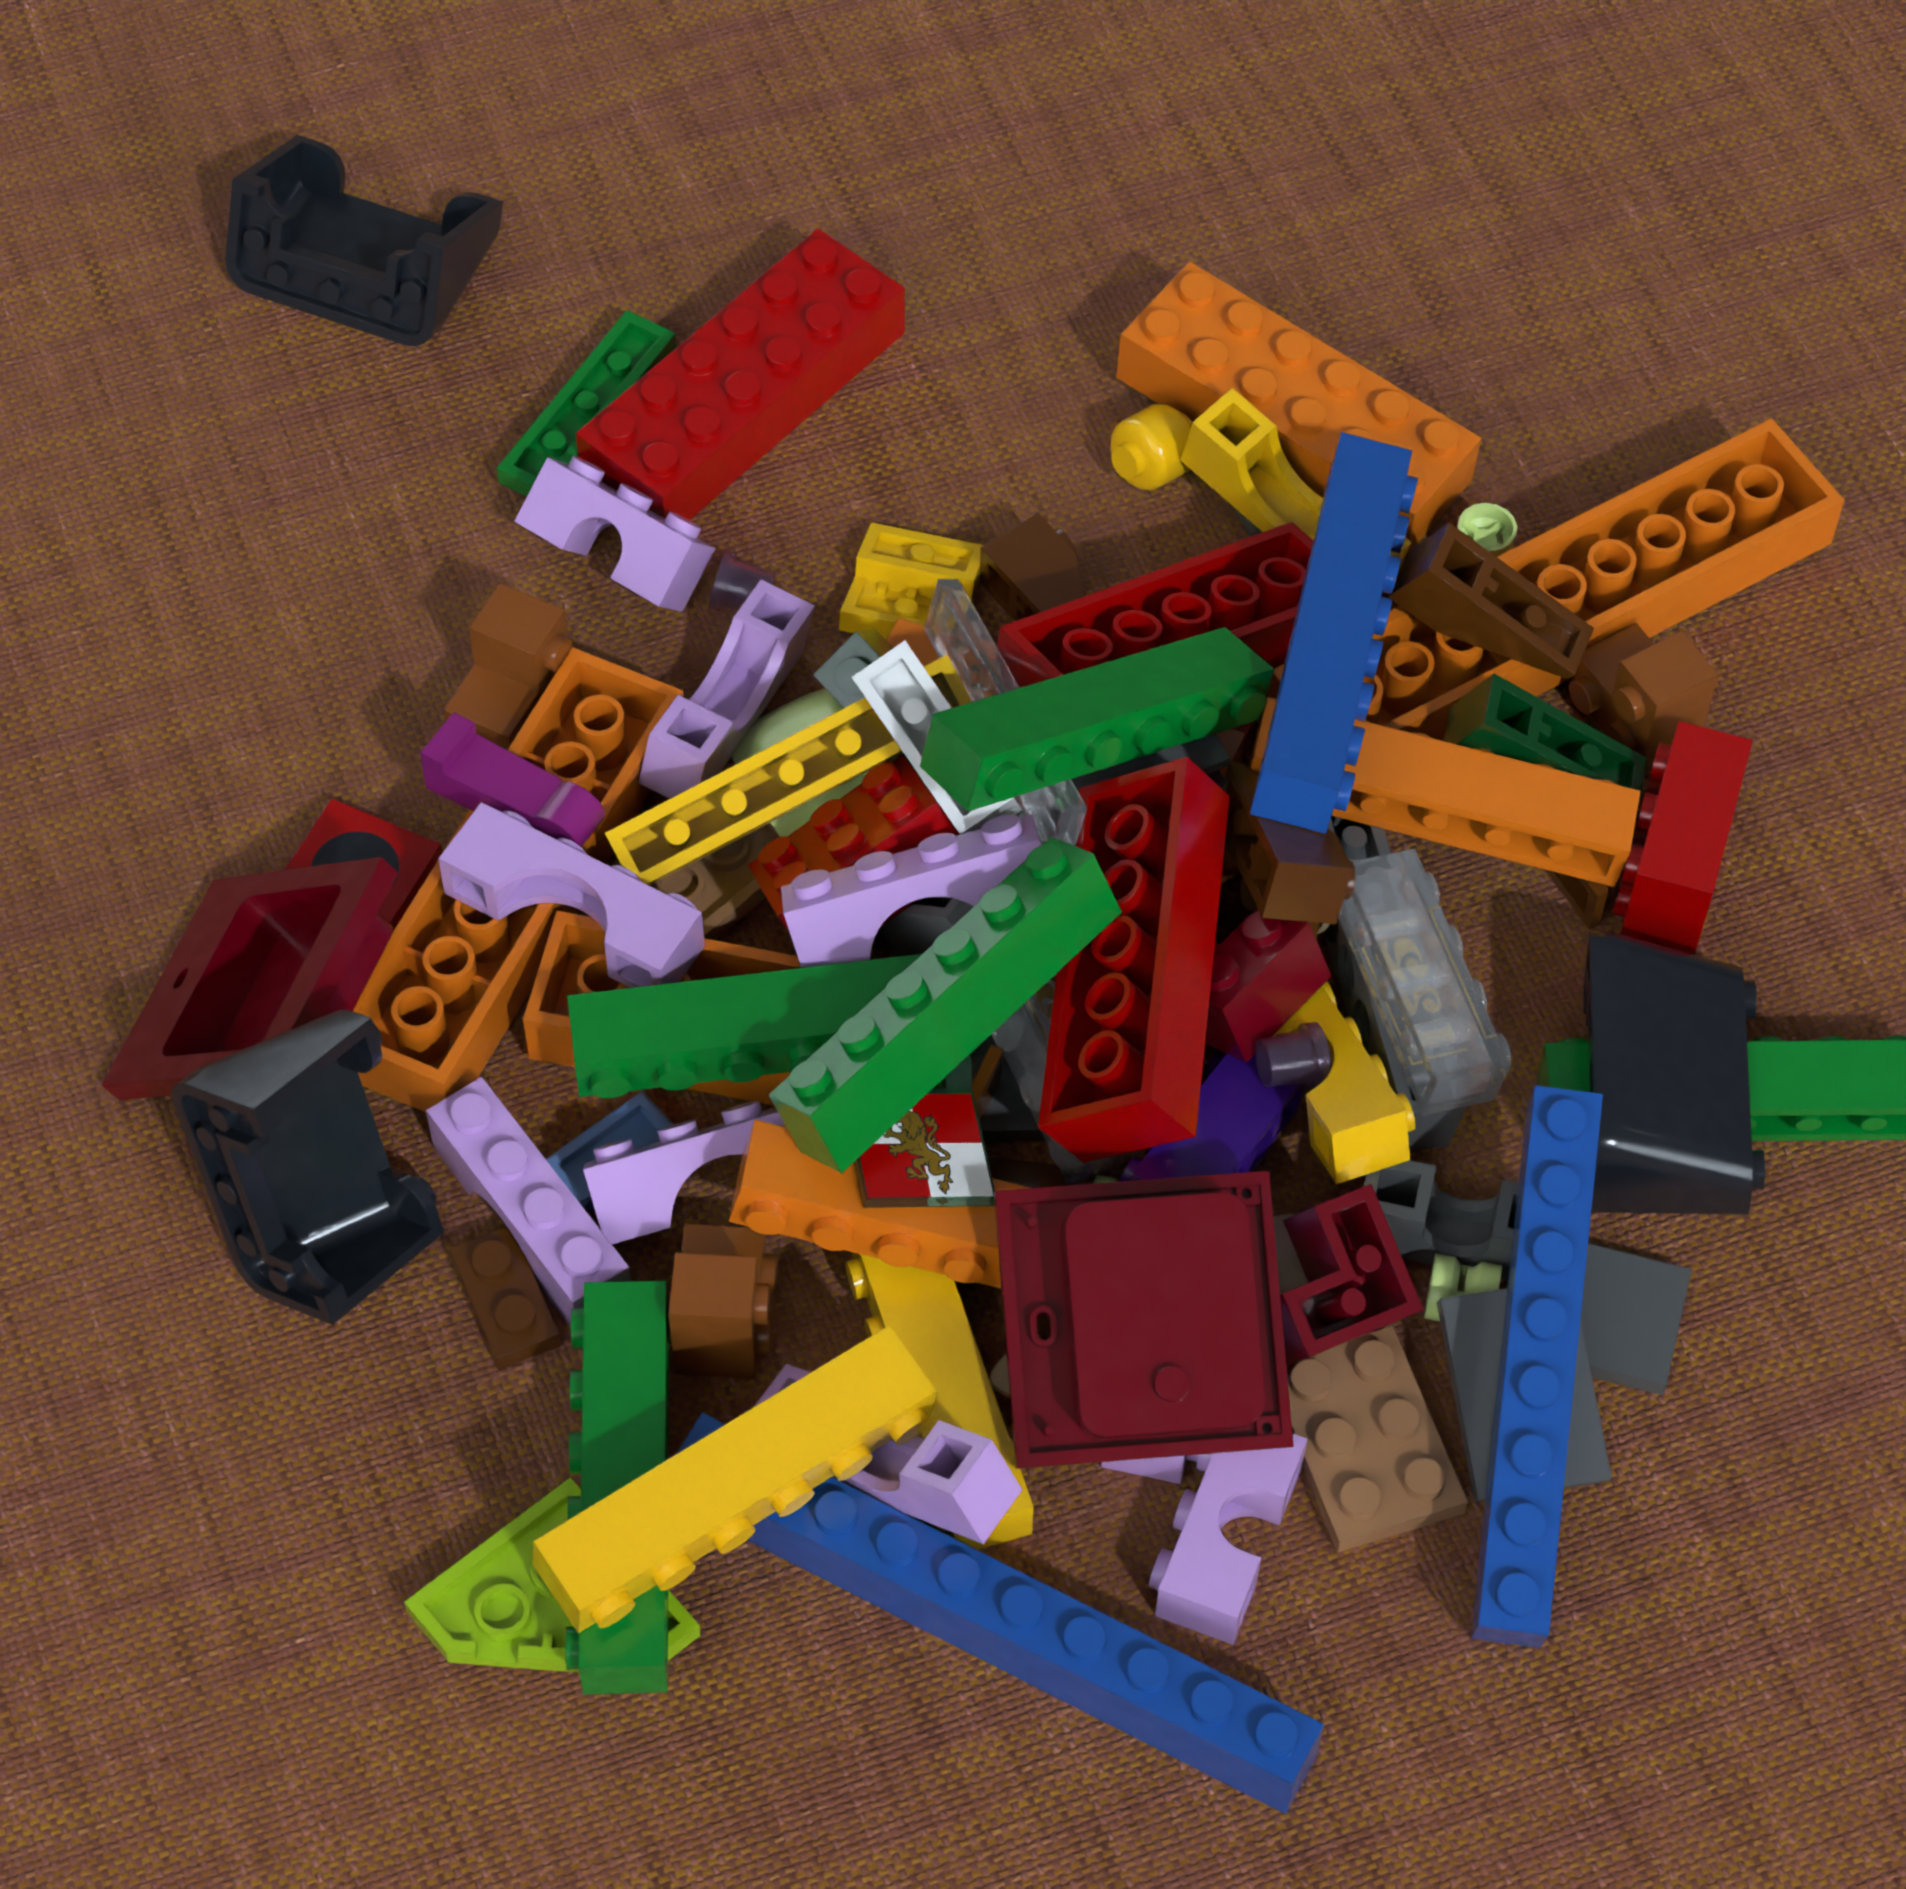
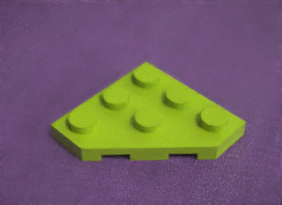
(499, 1609)

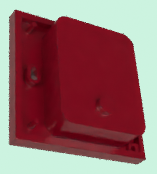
(255, 965)
(1154, 1318)

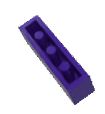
(1234, 1125)

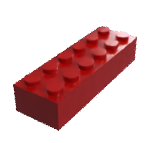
(746, 377)
(1240, 586)
(1138, 995)

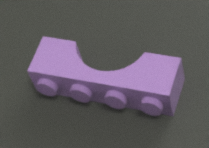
(756, 657)
(506, 864)
(841, 911)
(506, 1169)
(639, 1185)
(942, 1479)

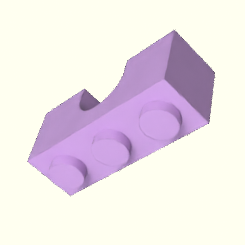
(658, 555)
(1206, 1578)

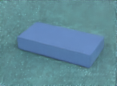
(634, 1119)

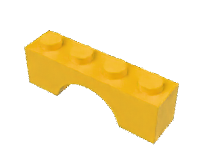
(1243, 461)
(1354, 1112)

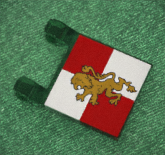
(931, 1153)

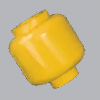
(1150, 446)

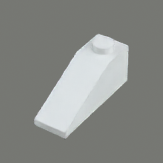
(905, 703)

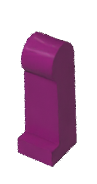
(475, 771)

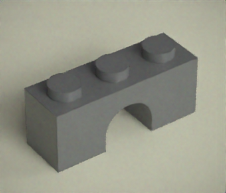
(1434, 1222)

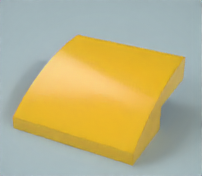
(899, 576)

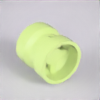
(1489, 526)
(1453, 1279)

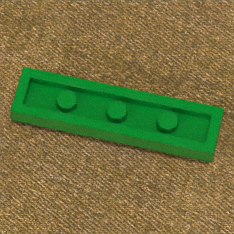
(612, 367)

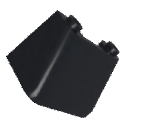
(346, 257)
(1671, 1078)
(303, 1168)

